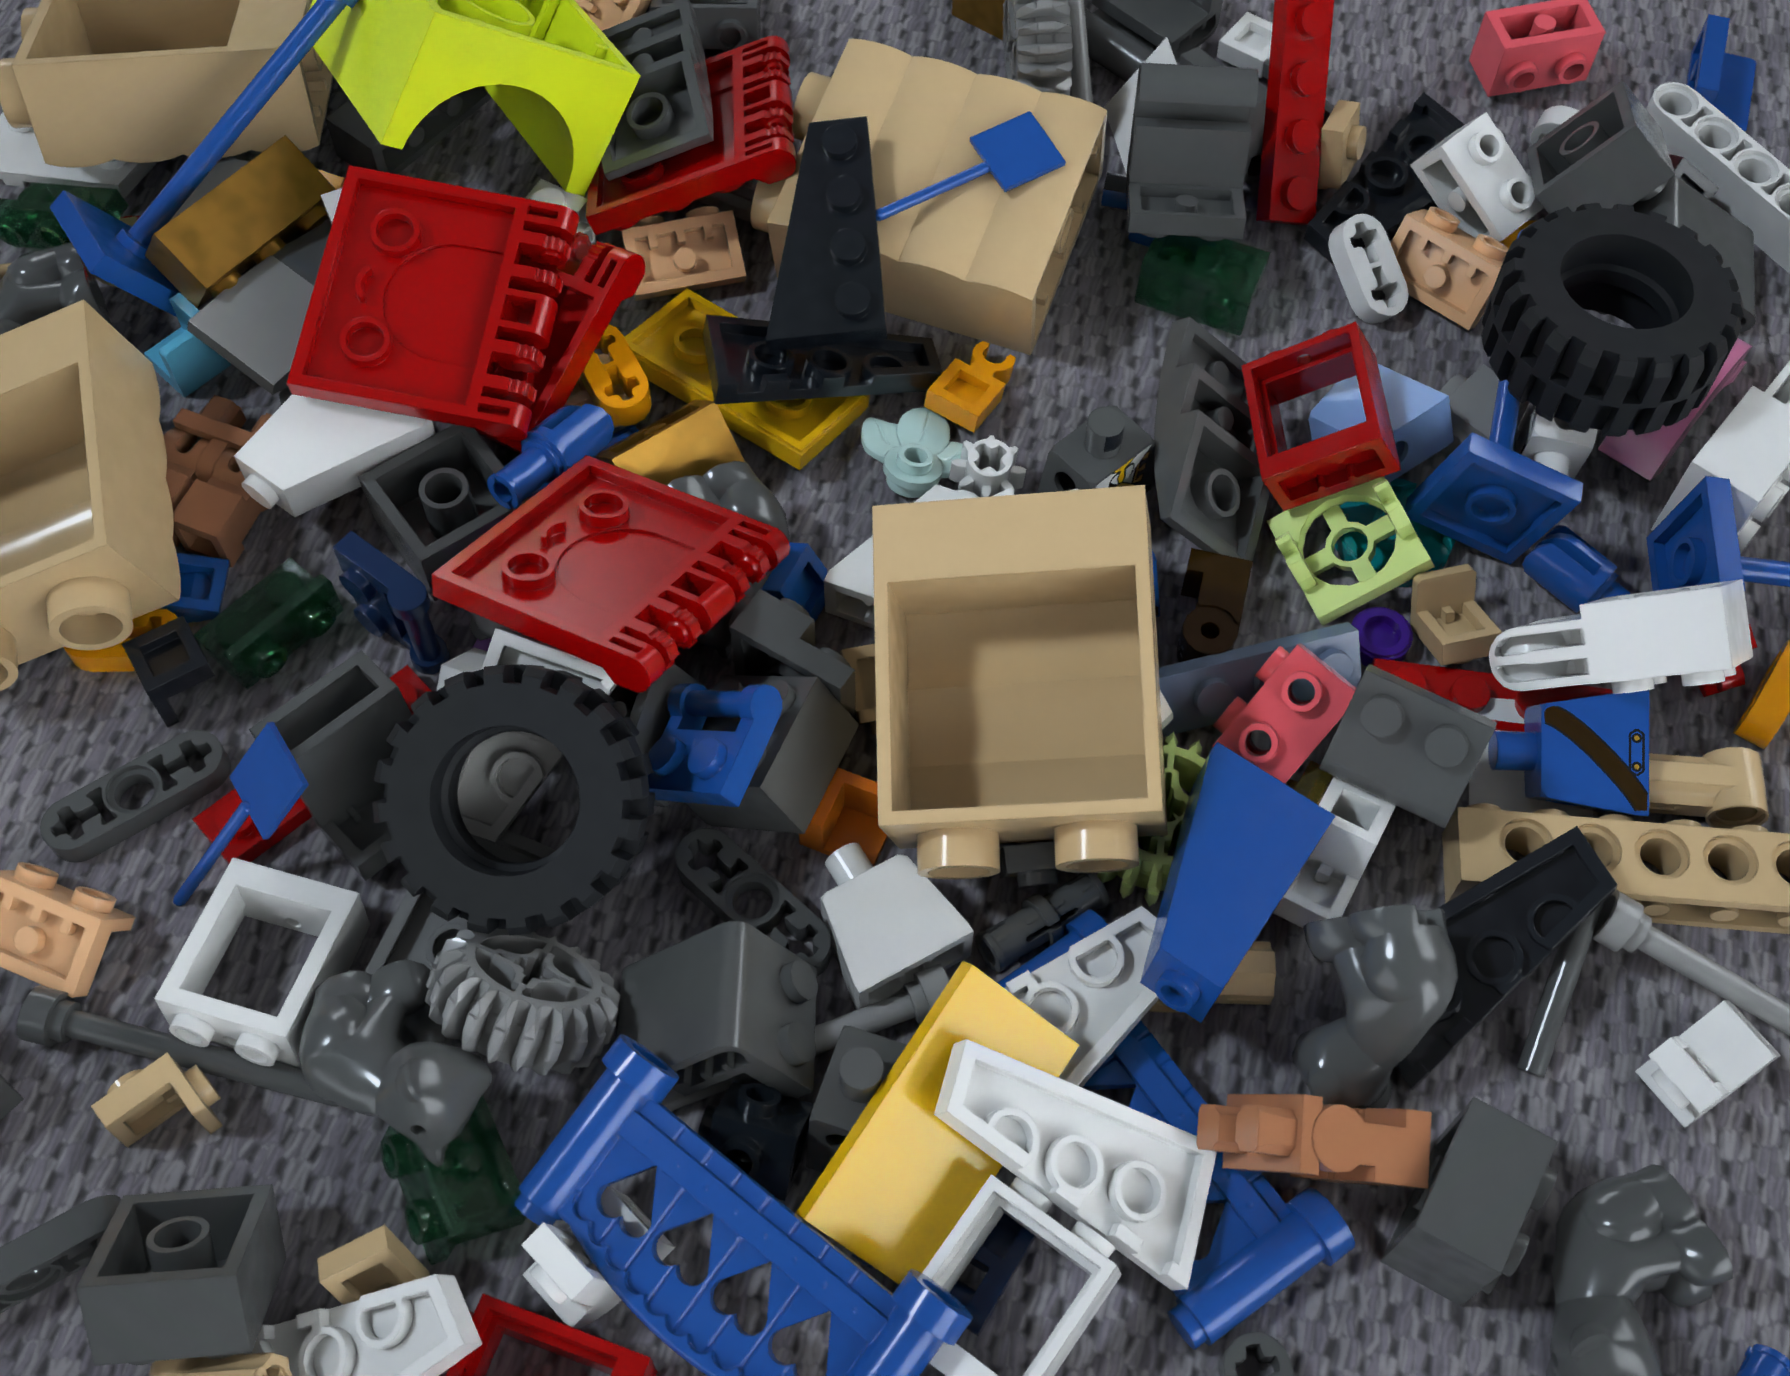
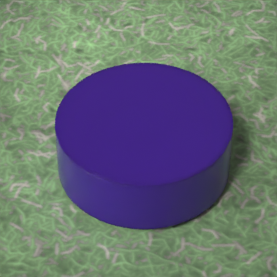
(1382, 634)

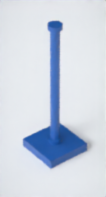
(118, 250)
(1493, 494)
(1702, 545)

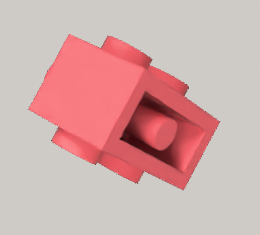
(1536, 46)
(1291, 723)

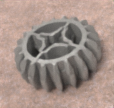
(1038, 44)
(522, 1000)

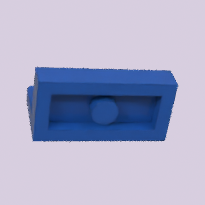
(1719, 76)

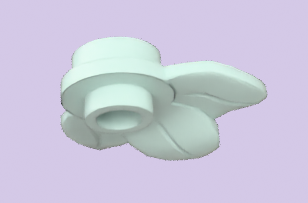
(913, 451)

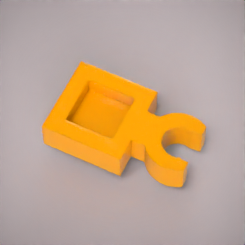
(971, 390)

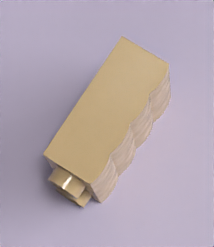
(155, 78)
(974, 254)
(79, 489)
(1018, 679)

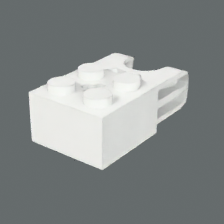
(1749, 451)
(1631, 641)

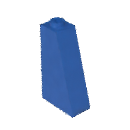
(1228, 873)

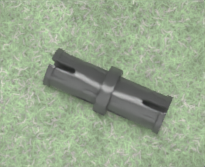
(1040, 920)

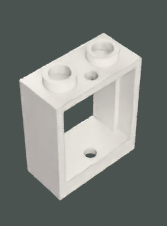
(279, 899)
(1029, 1209)

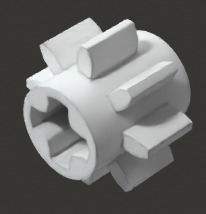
(987, 468)

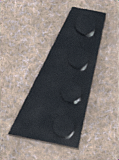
(1386, 182)
(831, 253)
(747, 372)
(1506, 932)

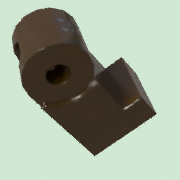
(1220, 591)

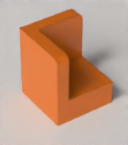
(847, 816)

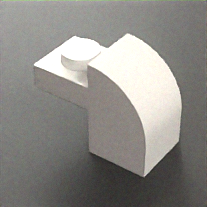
(1340, 856)
(1706, 1062)
(566, 1274)

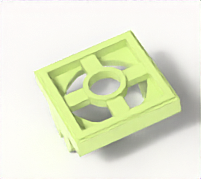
(1337, 600)

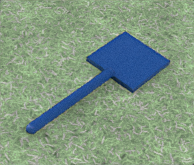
(1010, 151)
(268, 787)

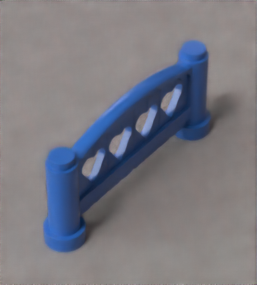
(628, 1131)
(1259, 1237)

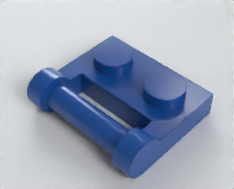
(708, 764)

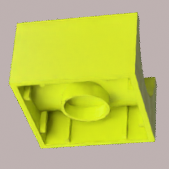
(534, 58)

